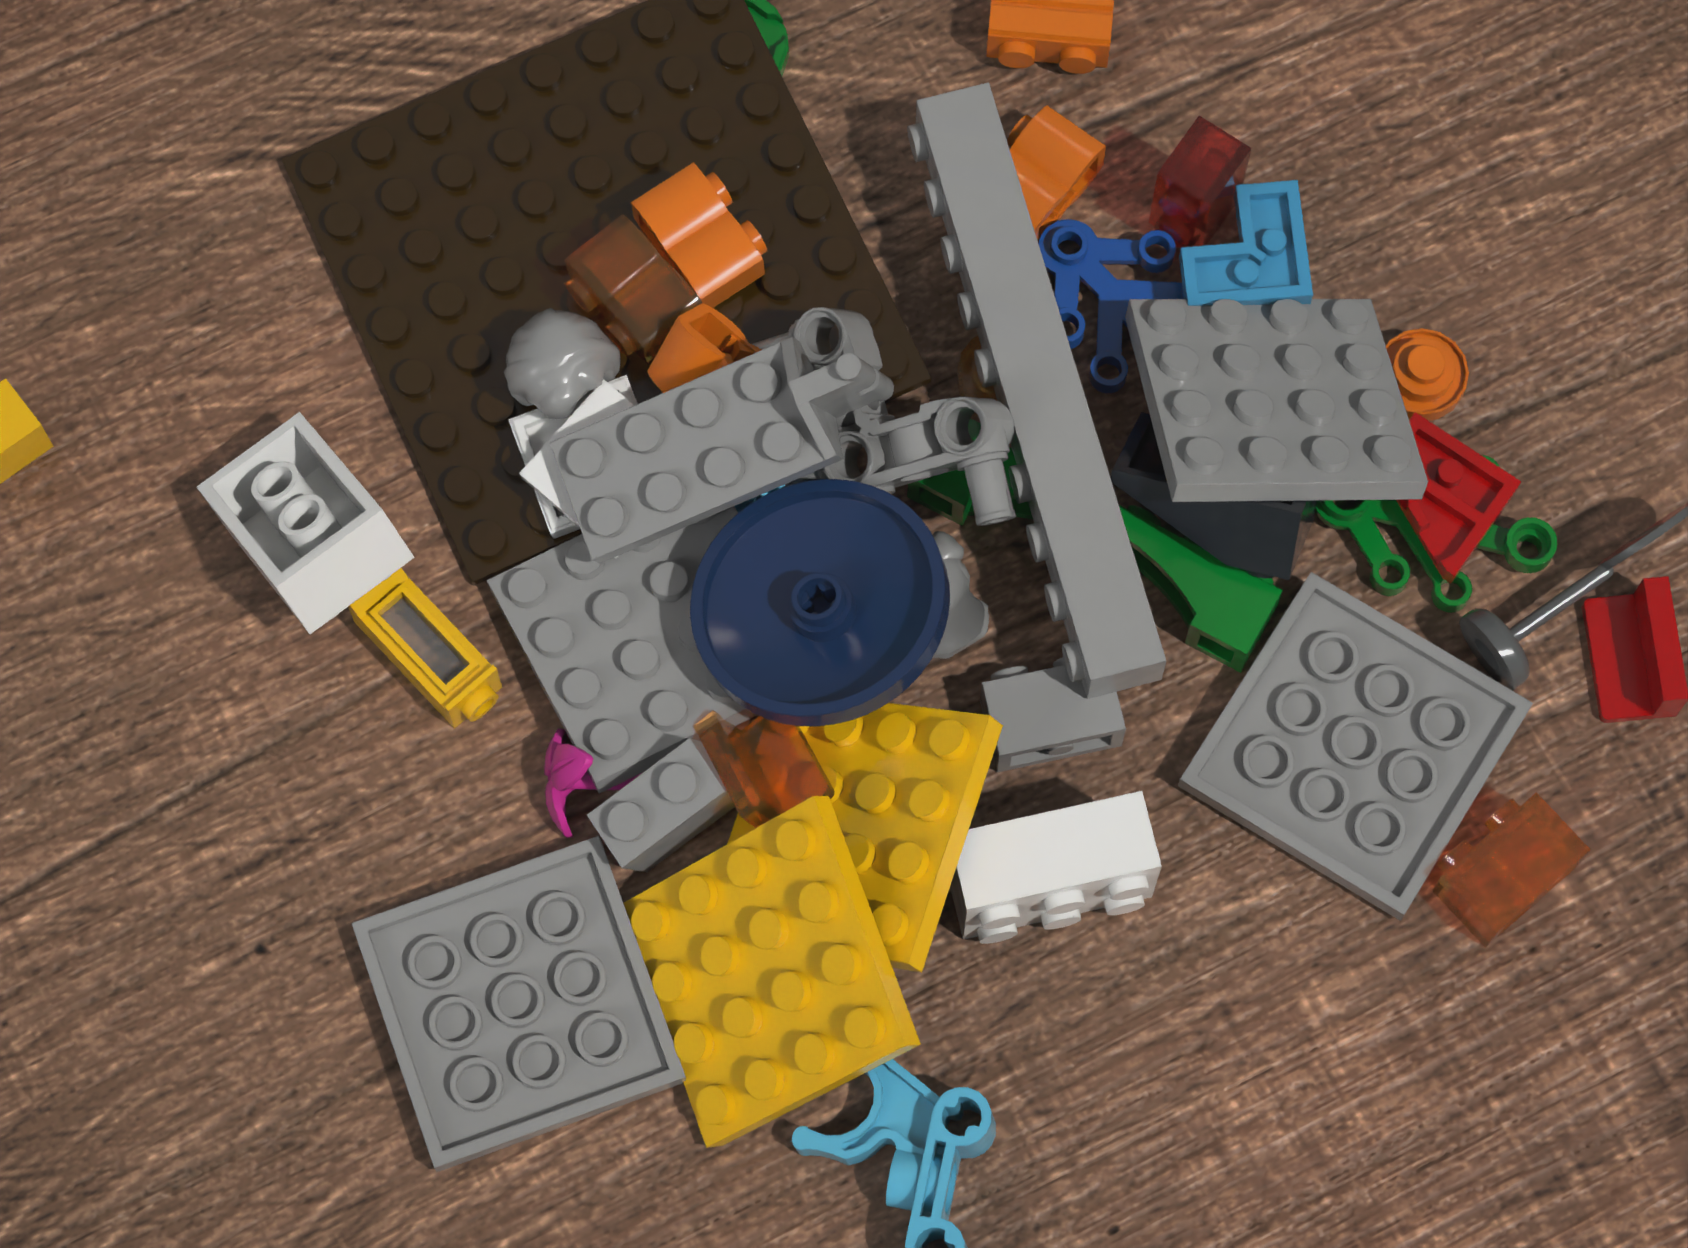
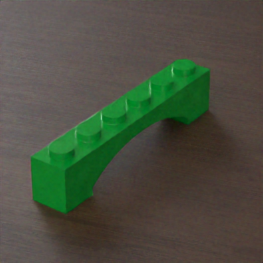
(1216, 601)

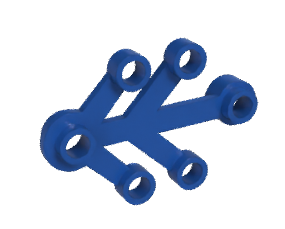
(1111, 293)

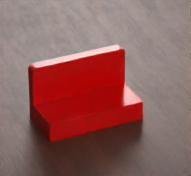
(1636, 653)

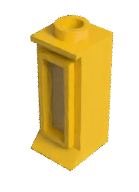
(427, 649)

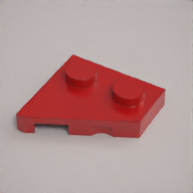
(1460, 499)

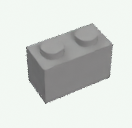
(1048, 716)
(662, 808)

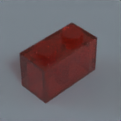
(1198, 184)

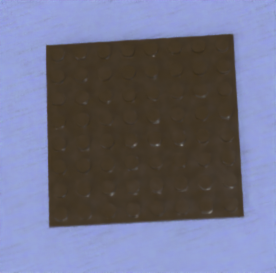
(469, 201)

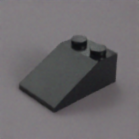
(1241, 534)

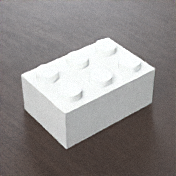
(305, 522)
(1055, 868)

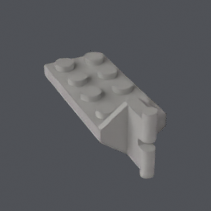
(710, 444)

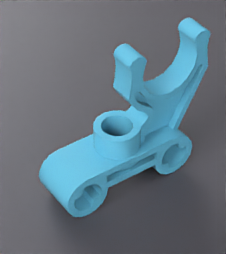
(926, 1153)

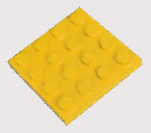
(905, 806)
(770, 972)

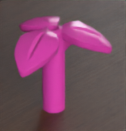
(567, 771)

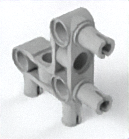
(912, 445)

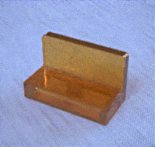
(763, 765)

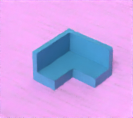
(1266, 263)

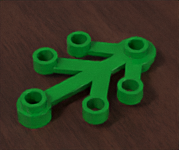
(1500, 540)

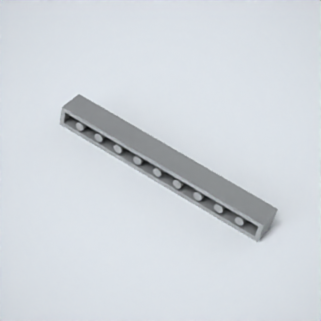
(1036, 378)

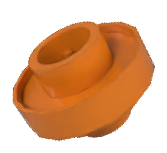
(1428, 372)

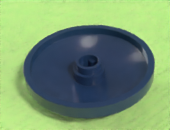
(820, 602)

